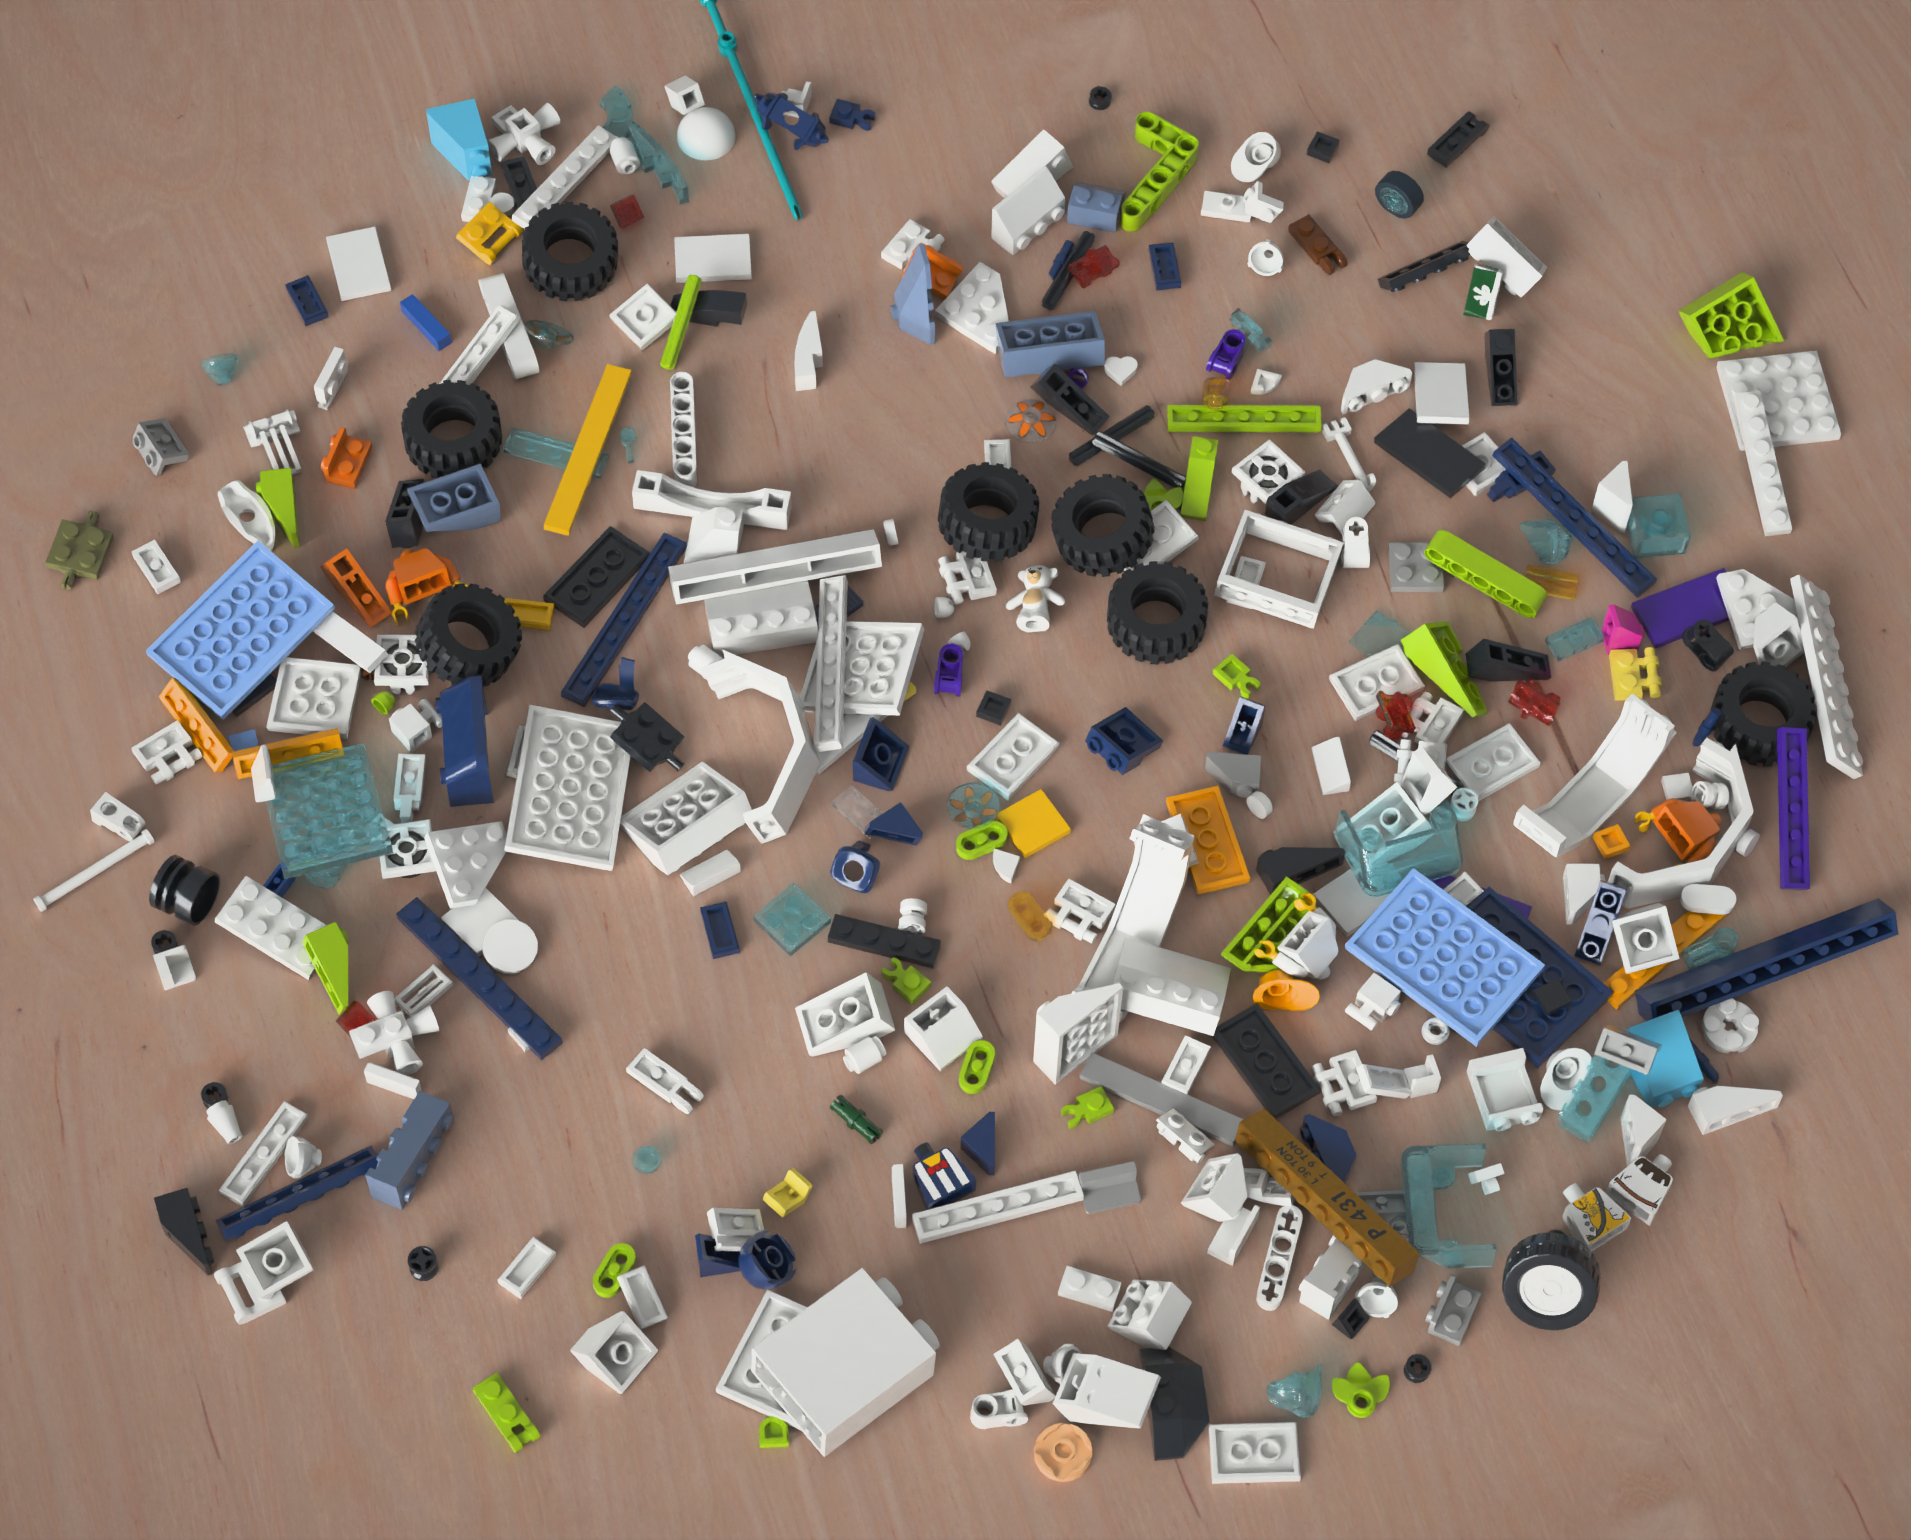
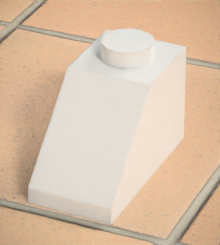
(1580, 887)

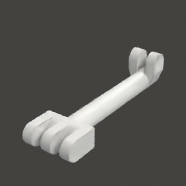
(1339, 434)

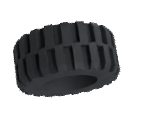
(574, 223)
(446, 403)
(994, 487)
(1094, 498)
(1162, 584)
(481, 610)
(1768, 685)

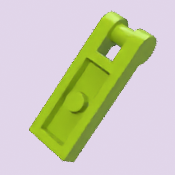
(505, 1412)

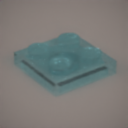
(792, 919)

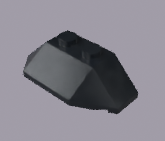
(1179, 1403)

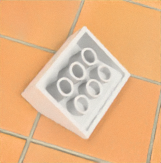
(762, 619)
(686, 817)
(1171, 986)
(1074, 1028)

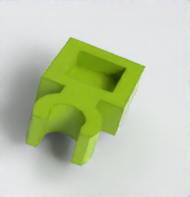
(1235, 674)
(907, 983)
(1091, 1105)

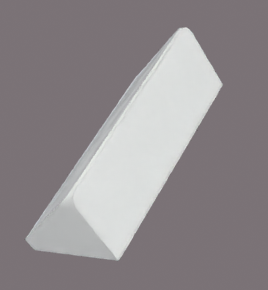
(1331, 766)
(263, 776)
(710, 872)

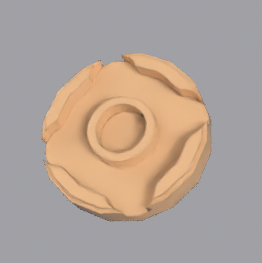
(1063, 1452)

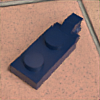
(1509, 486)

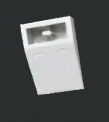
(1105, 1392)

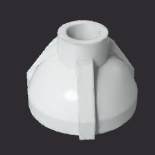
(1264, 262)
(301, 1157)
(1377, 1298)
(1057, 1364)

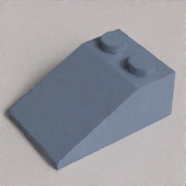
(456, 501)

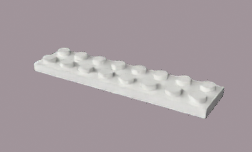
(1826, 677)

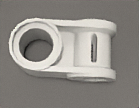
(1355, 548)
(1004, 1409)

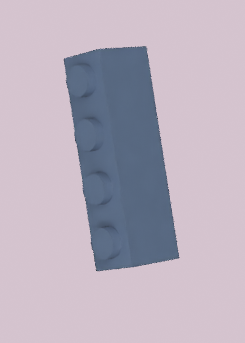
(1061, 340)

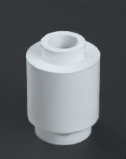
(624, 155)
(701, 657)
(864, 1054)

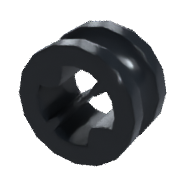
(1100, 91)
(158, 939)
(209, 1089)
(1409, 1372)

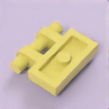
(1626, 673)

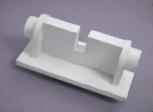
(287, 418)
(1177, 1128)

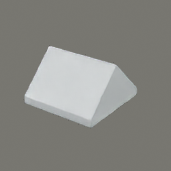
(1614, 498)
(1640, 1128)

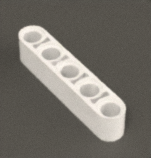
(517, 344)
(681, 421)

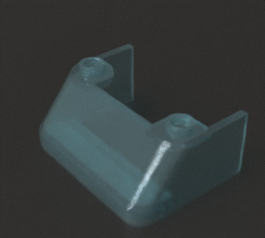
(1383, 865)
(1434, 1169)

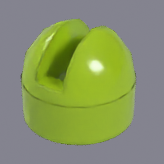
(383, 702)

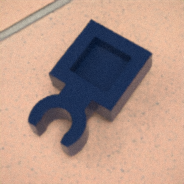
(848, 114)

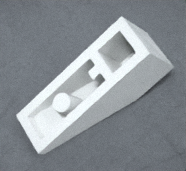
(1728, 1105)

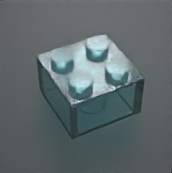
(1658, 526)

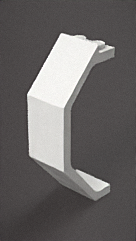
(1714, 765)
(1602, 783)
(777, 815)
(1146, 899)

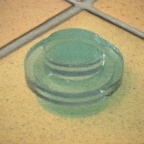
(646, 1159)

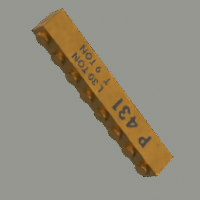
(1327, 1197)

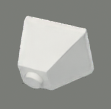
(714, 534)
(1777, 636)
(1645, 938)
(1218, 1189)
(275, 1259)
(615, 1351)

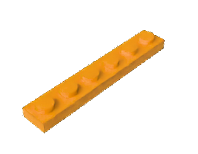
(1686, 932)

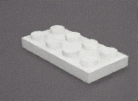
(270, 924)

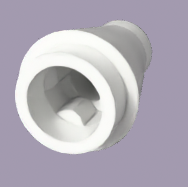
(224, 1120)

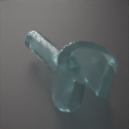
(626, 436)

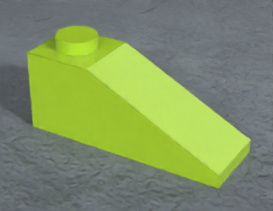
(1199, 478)
(278, 493)
(329, 955)

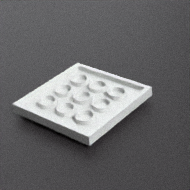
(1792, 396)
(876, 667)
(738, 1379)

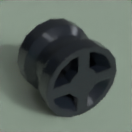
(420, 1257)

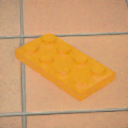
(1214, 841)

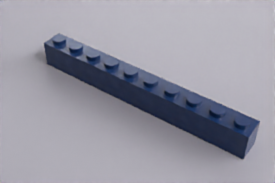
(1769, 961)

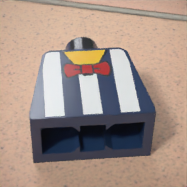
(941, 1177)

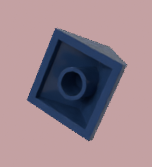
(879, 757)

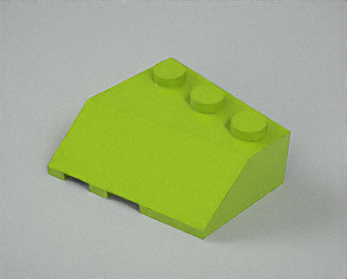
(1731, 318)

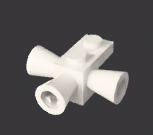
(523, 132)
(393, 1032)

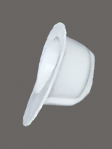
(1562, 1074)

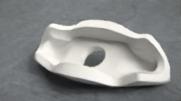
(238, 499)

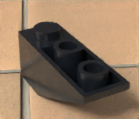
(1501, 366)
(1299, 497)
(179, 1222)

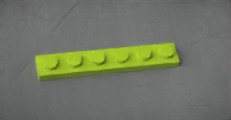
(1244, 418)

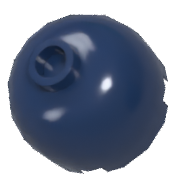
(766, 1261)

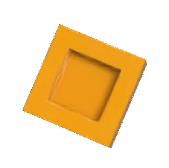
(1611, 841)

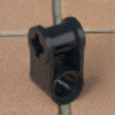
(1708, 645)

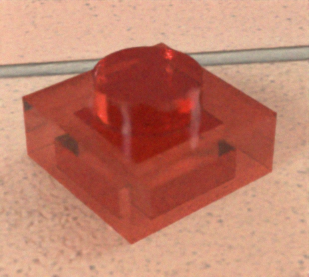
(627, 211)
(354, 1017)

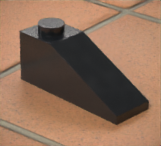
(1069, 399)
(402, 519)
(1503, 662)
(1297, 864)

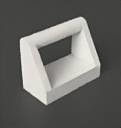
(1439, 785)
(1024, 1374)

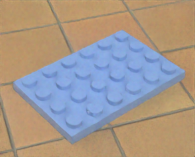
(240, 630)
(1445, 957)

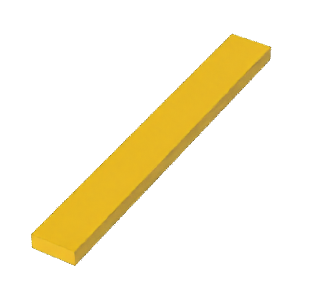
(587, 450)

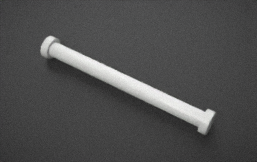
(93, 870)

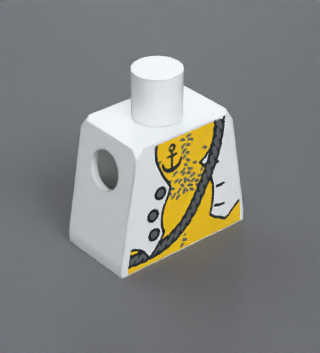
(1593, 1216)

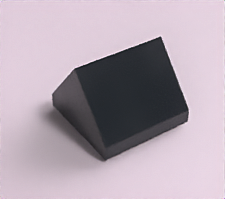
(1351, 1319)

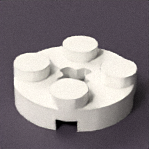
(1730, 1011)

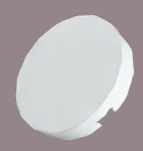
(510, 946)

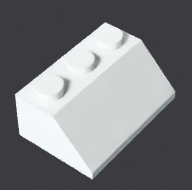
(1027, 211)
(1504, 251)

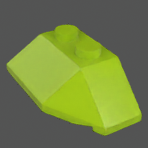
(1270, 923)

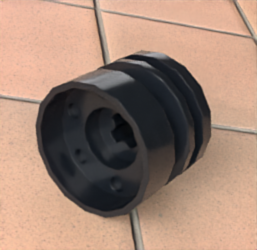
(184, 890)

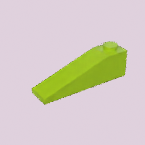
(1437, 653)

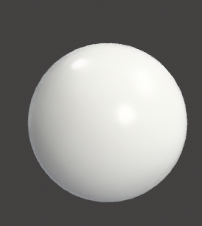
(706, 134)

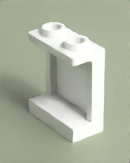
(1503, 1090)

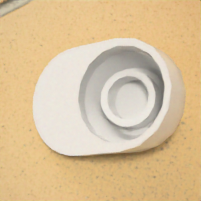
(1255, 156)

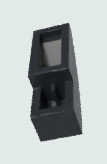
(716, 306)

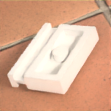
(331, 378)
(733, 1227)

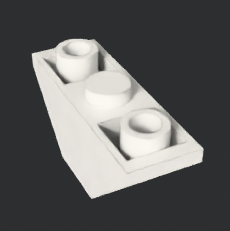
(1373, 383)

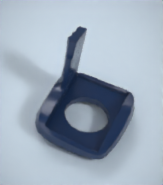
(607, 694)
(857, 853)

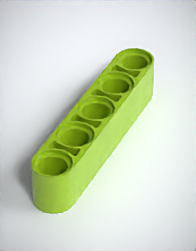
(1485, 574)

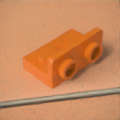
(943, 272)
(345, 459)

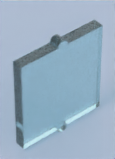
(1378, 634)

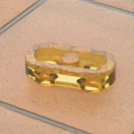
(1215, 392)
(1030, 917)

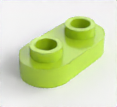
(980, 840)
(975, 1068)
(610, 1269)

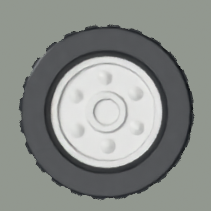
(1551, 1281)

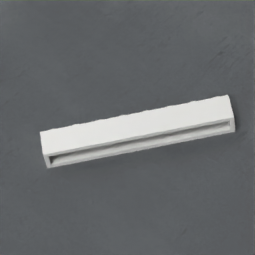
(775, 566)

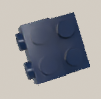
(1122, 740)

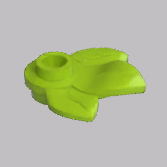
(1157, 494)
(1361, 1387)

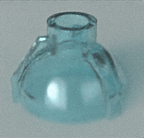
(220, 367)

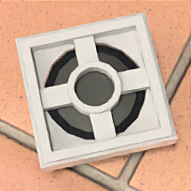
(1268, 471)
(402, 665)
(410, 850)

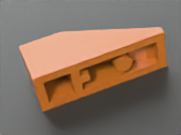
(356, 588)

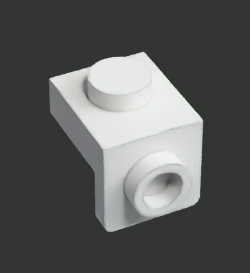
(1261, 205)

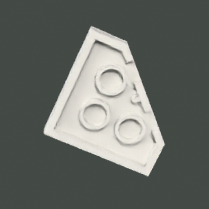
(976, 306)
(1745, 599)
(466, 859)

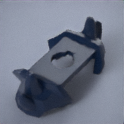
(808, 128)

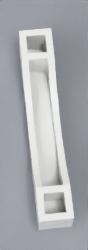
(662, 494)

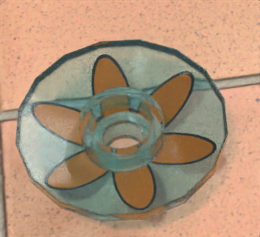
(548, 333)
(970, 797)

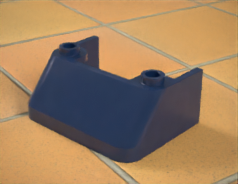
(465, 743)

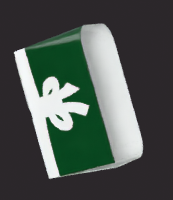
(1483, 292)

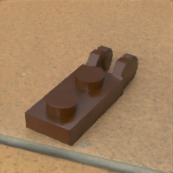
(1317, 244)

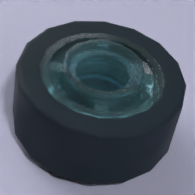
(1399, 194)

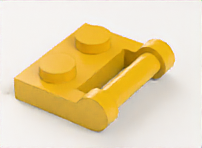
(483, 227)

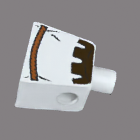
(1642, 1187)

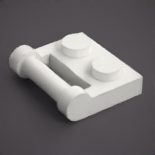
(261, 1306)

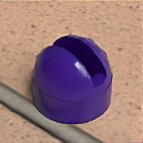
(1080, 372)

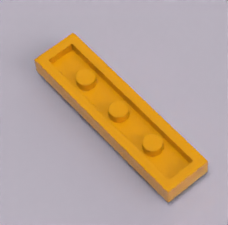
(197, 725)
(288, 750)

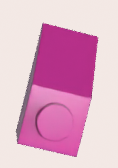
(1621, 629)

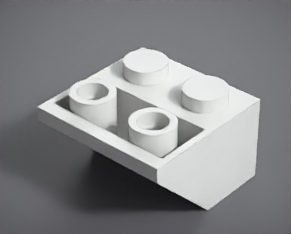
(942, 1028)
(1150, 1313)

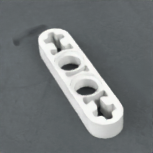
(1279, 1257)

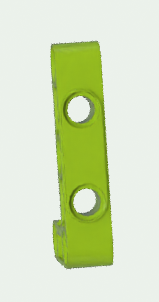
(1178, 157)

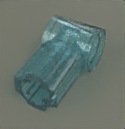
(1710, 949)

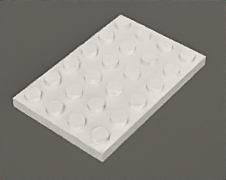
(568, 789)

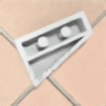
(1040, 152)

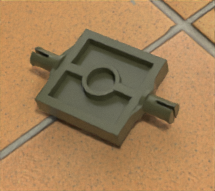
(79, 550)

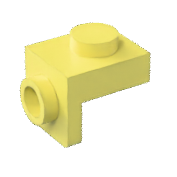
(789, 1193)

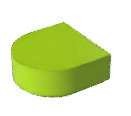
(773, 1433)

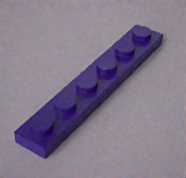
(1793, 808)

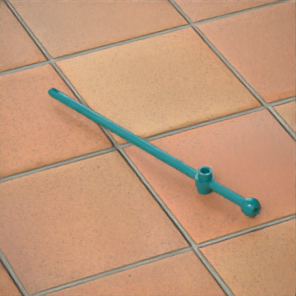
(727, 46)

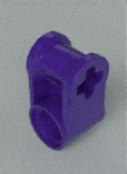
(1226, 357)
(949, 674)

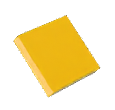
(1033, 823)

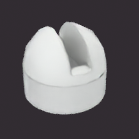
(943, 607)
(962, 640)

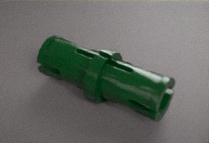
(856, 1119)

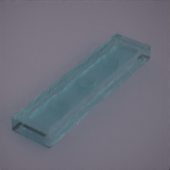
(546, 450)

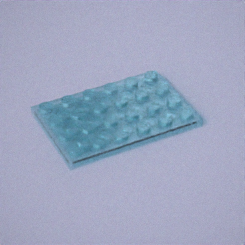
(327, 812)

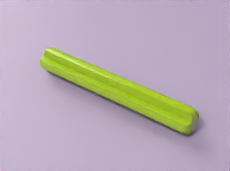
(681, 322)

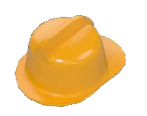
(1283, 992)

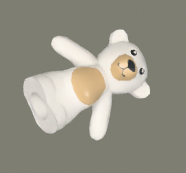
(1035, 612)

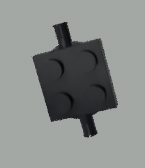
(647, 737)

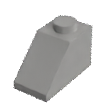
(1235, 772)

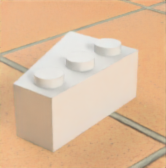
(1330, 1278)

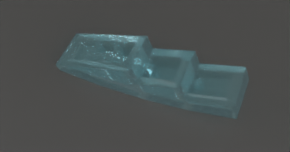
(654, 157)

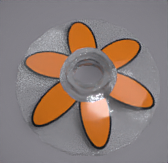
(1027, 428)

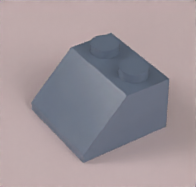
(1095, 206)

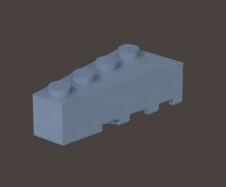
(409, 1151)

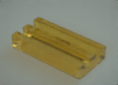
(1551, 585)

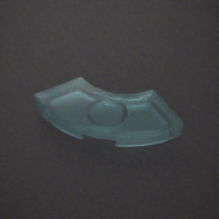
(618, 112)

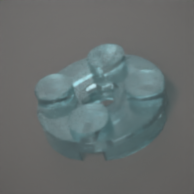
(1244, 323)

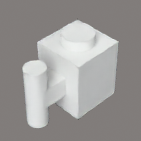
(414, 727)
(1375, 999)

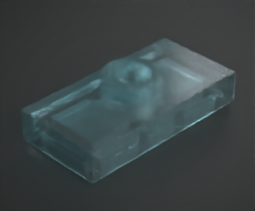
(1574, 639)

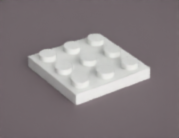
(314, 697)

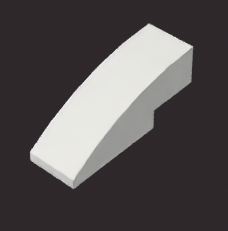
(808, 354)

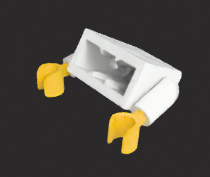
(1308, 946)

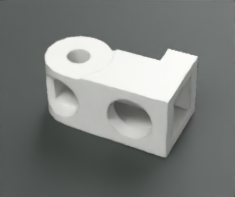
(117, 817)

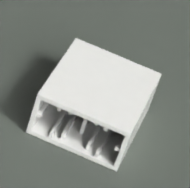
(845, 1360)

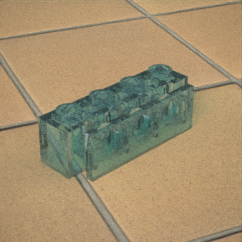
(1601, 1102)

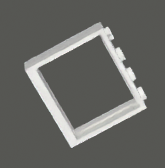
(1268, 599)

